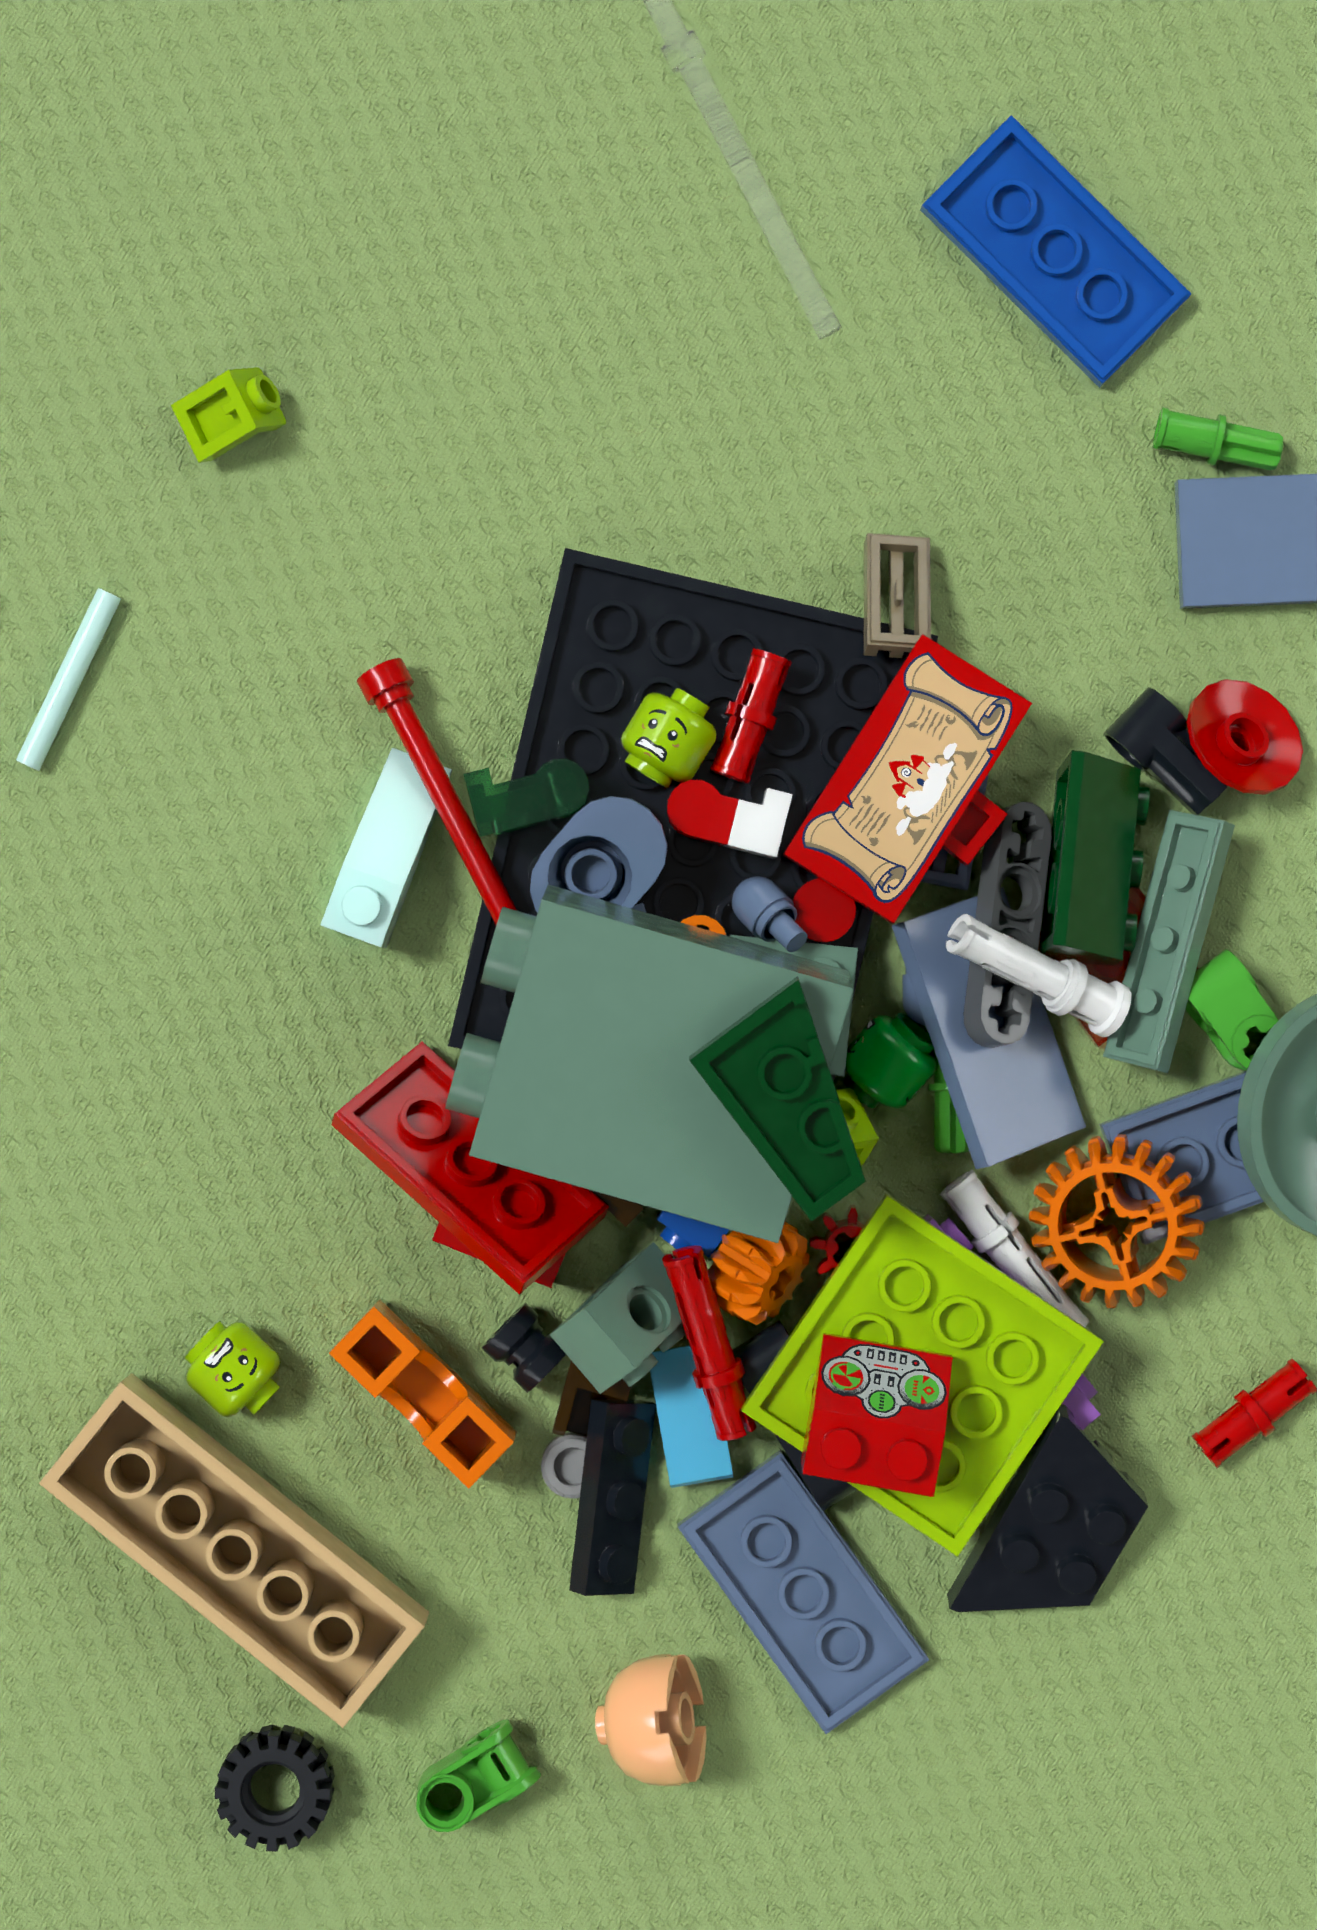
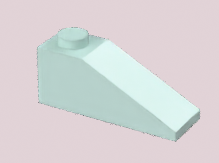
(383, 855)

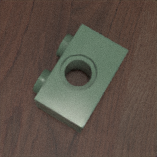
(623, 1323)

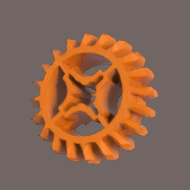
(1122, 1252)

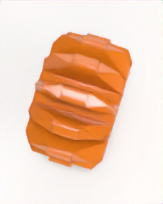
(756, 1274)

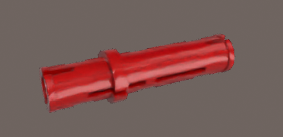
(715, 1363)

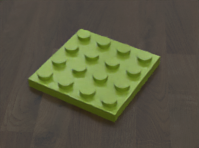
(932, 1294)

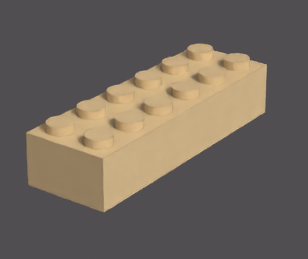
(236, 1549)

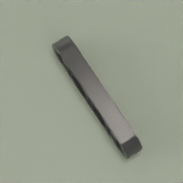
(1030, 873)

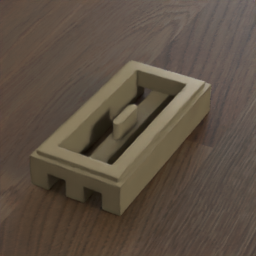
(895, 641)

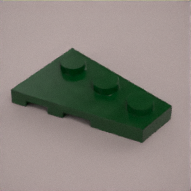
(783, 1098)

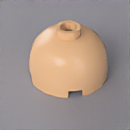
(652, 1721)

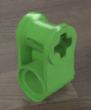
(1228, 1005)
(478, 1776)

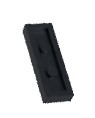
(612, 1497)

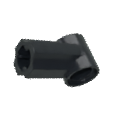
(1156, 740)

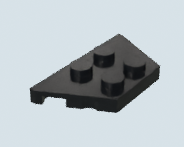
(1052, 1528)

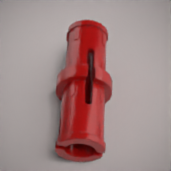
(751, 715)
(1254, 1413)

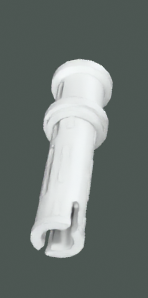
(1061, 985)

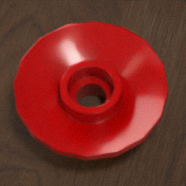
(1244, 737)

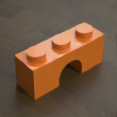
(427, 1391)

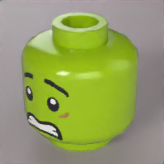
(668, 737)
(233, 1369)

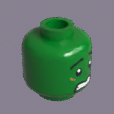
(890, 1061)

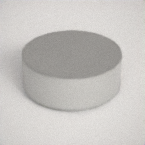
(564, 1463)

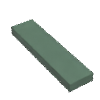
(1170, 938)

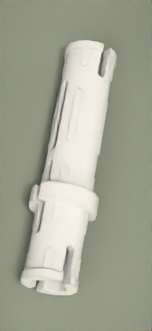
(1000, 1239)

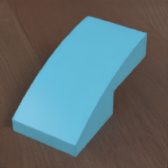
(686, 1422)

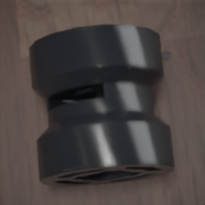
(524, 1345)

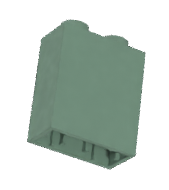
(599, 1051)

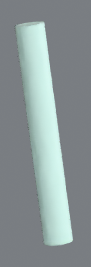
(68, 679)

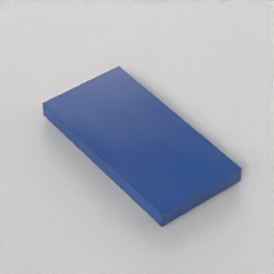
(1055, 251)

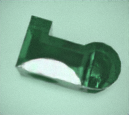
(549, 795)

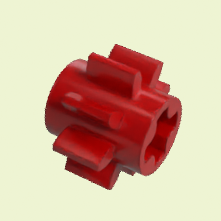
(829, 1244)

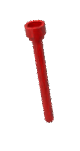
(389, 689)

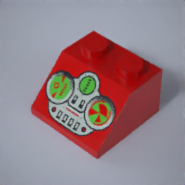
(877, 1415)

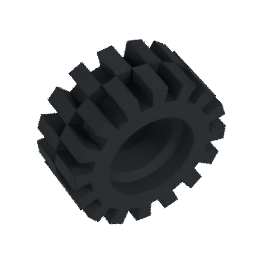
(257, 1822)

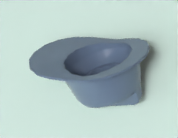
(604, 852)

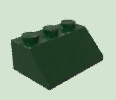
(1093, 860)

